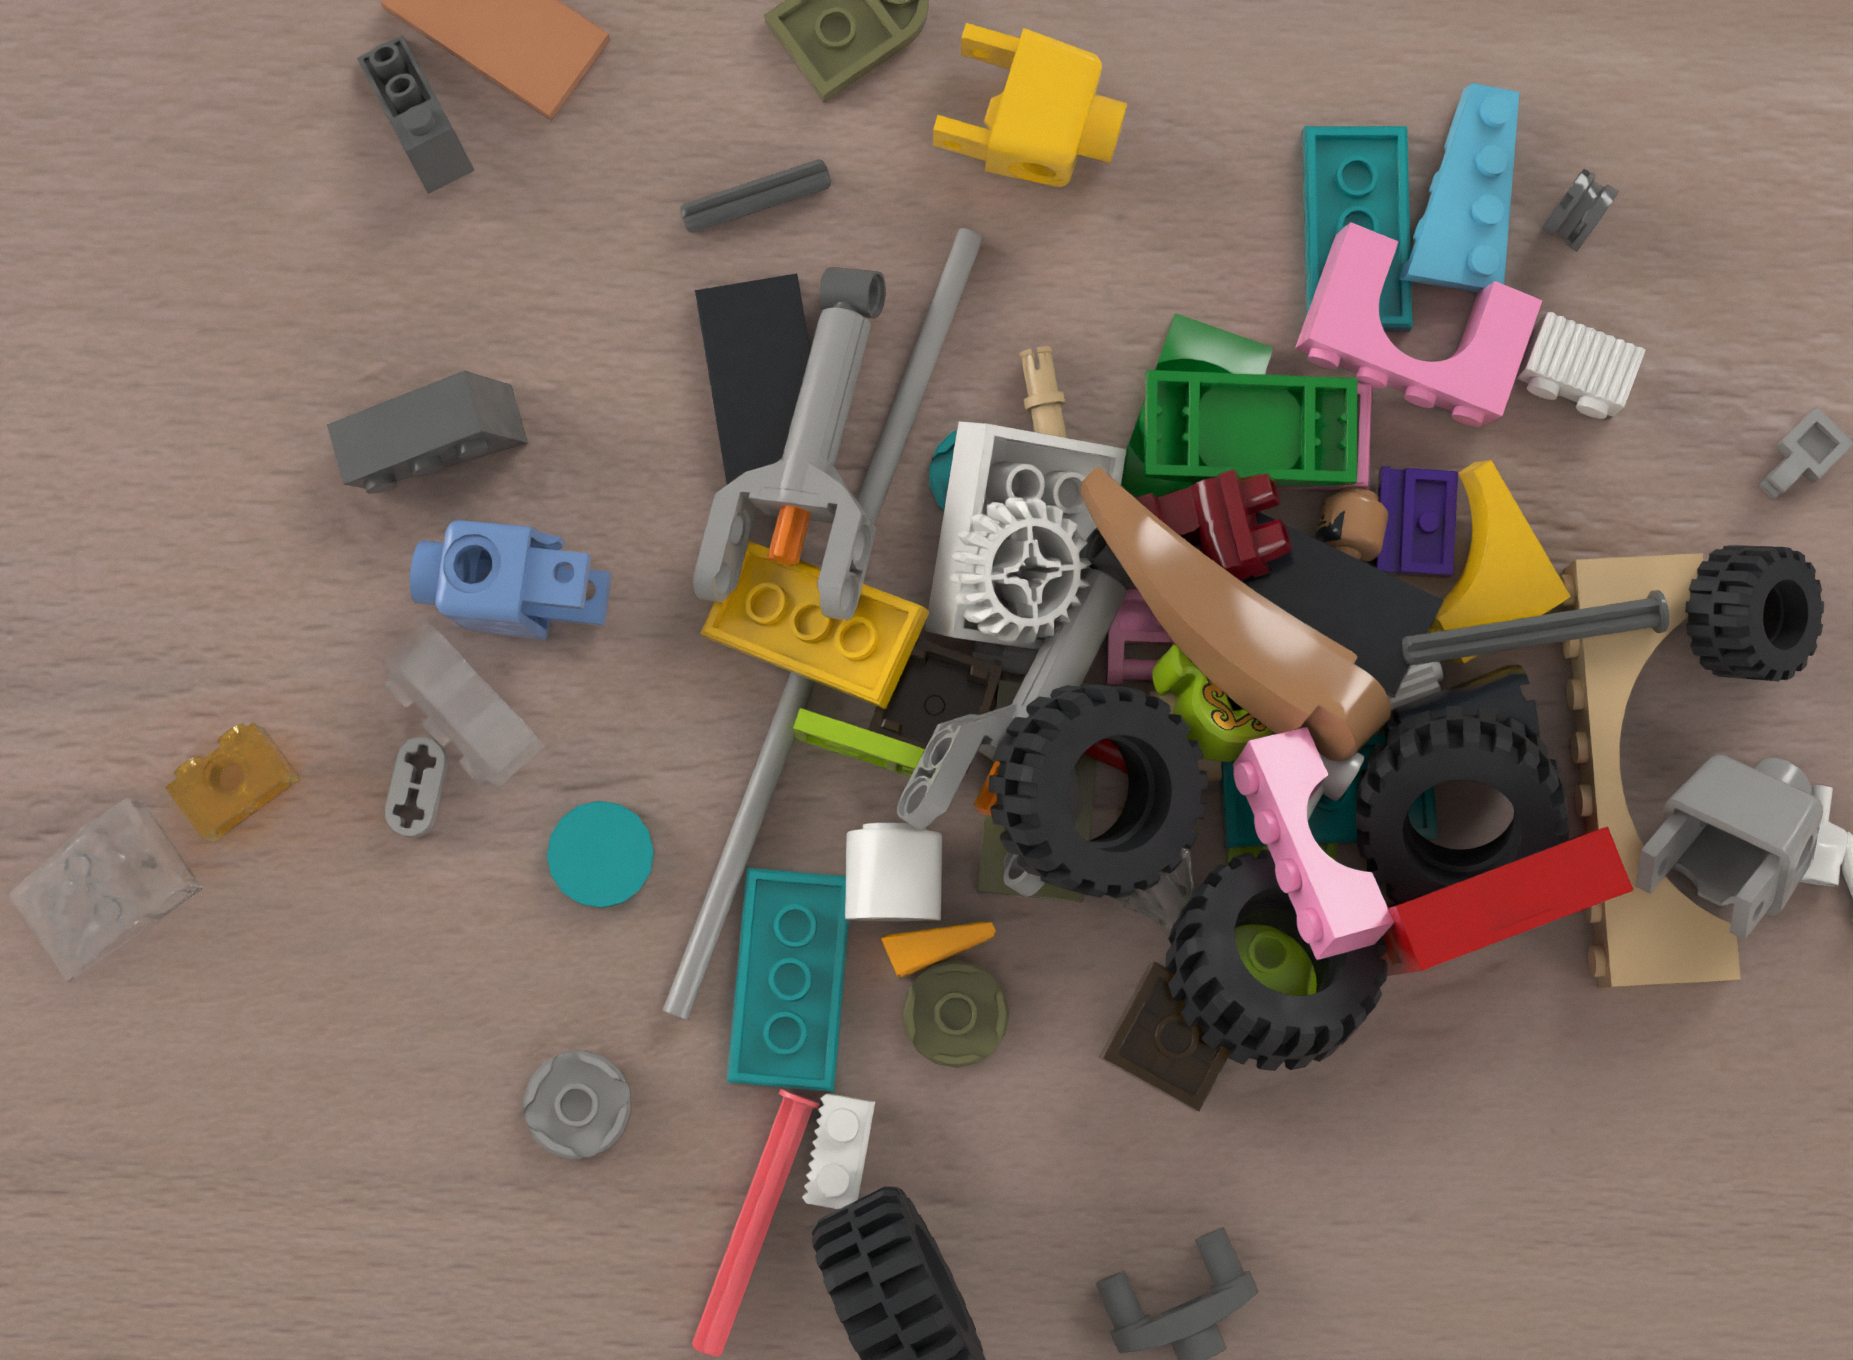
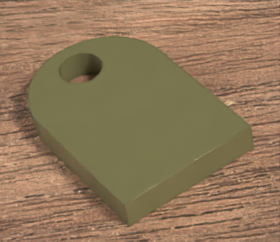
(844, 38)

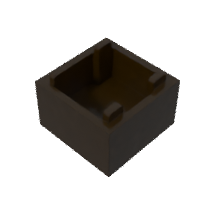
(934, 690)
(1160, 1047)

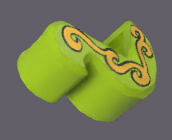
(1205, 708)

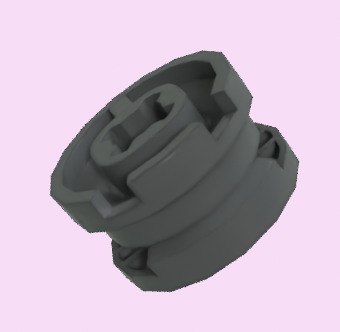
(1580, 209)

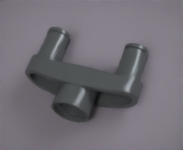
(1188, 1326)

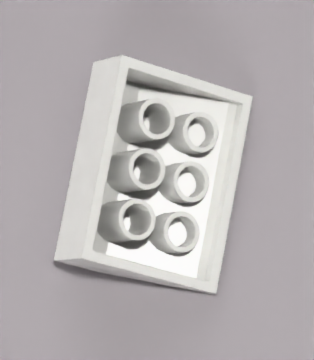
(1000, 464)

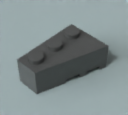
(426, 431)

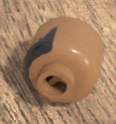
(1353, 523)

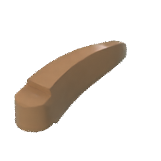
(1237, 637)

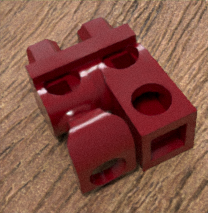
(1224, 521)

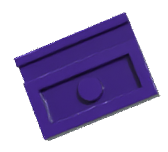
(1419, 523)

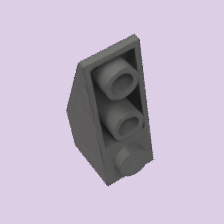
(415, 114)

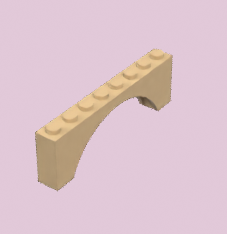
(1637, 934)

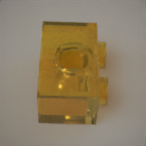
(264, 777)

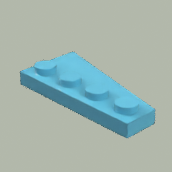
(1468, 213)

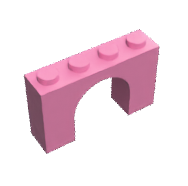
(1347, 333)

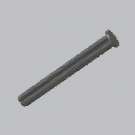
(1538, 630)

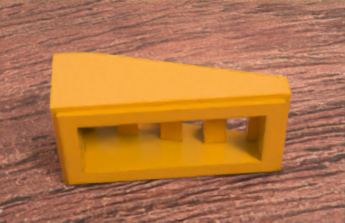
(922, 948)

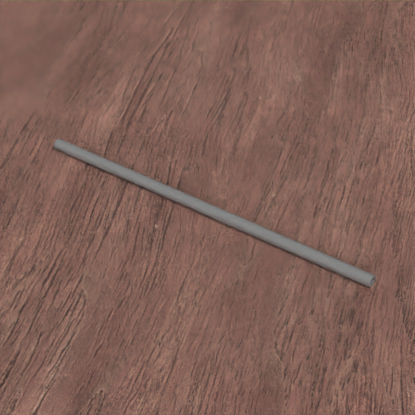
(798, 688)

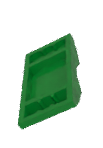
(1190, 348)
(1251, 423)

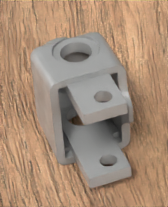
(1737, 836)

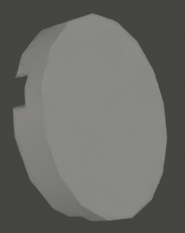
(577, 1104)

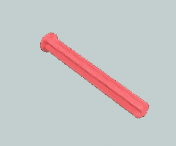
(753, 1223)

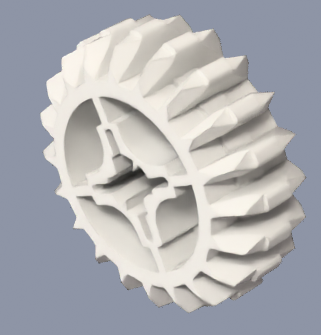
(1037, 594)

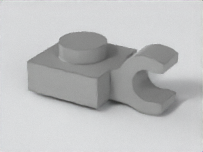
(1809, 450)

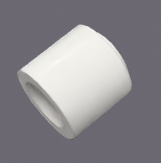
(893, 873)

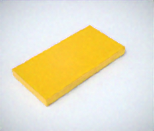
(780, 621)

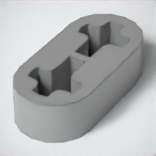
(404, 783)

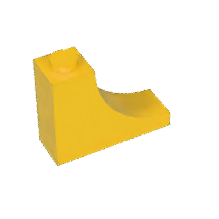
(1506, 565)

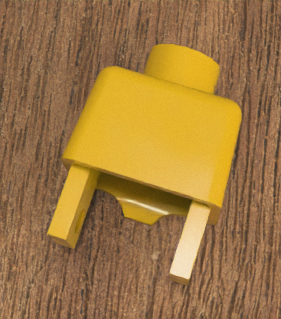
(1043, 114)

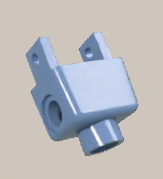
(524, 582)

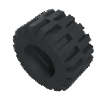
(1755, 612)

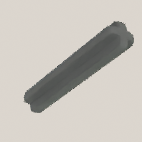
(755, 196)

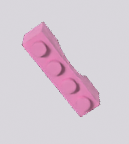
(1333, 904)

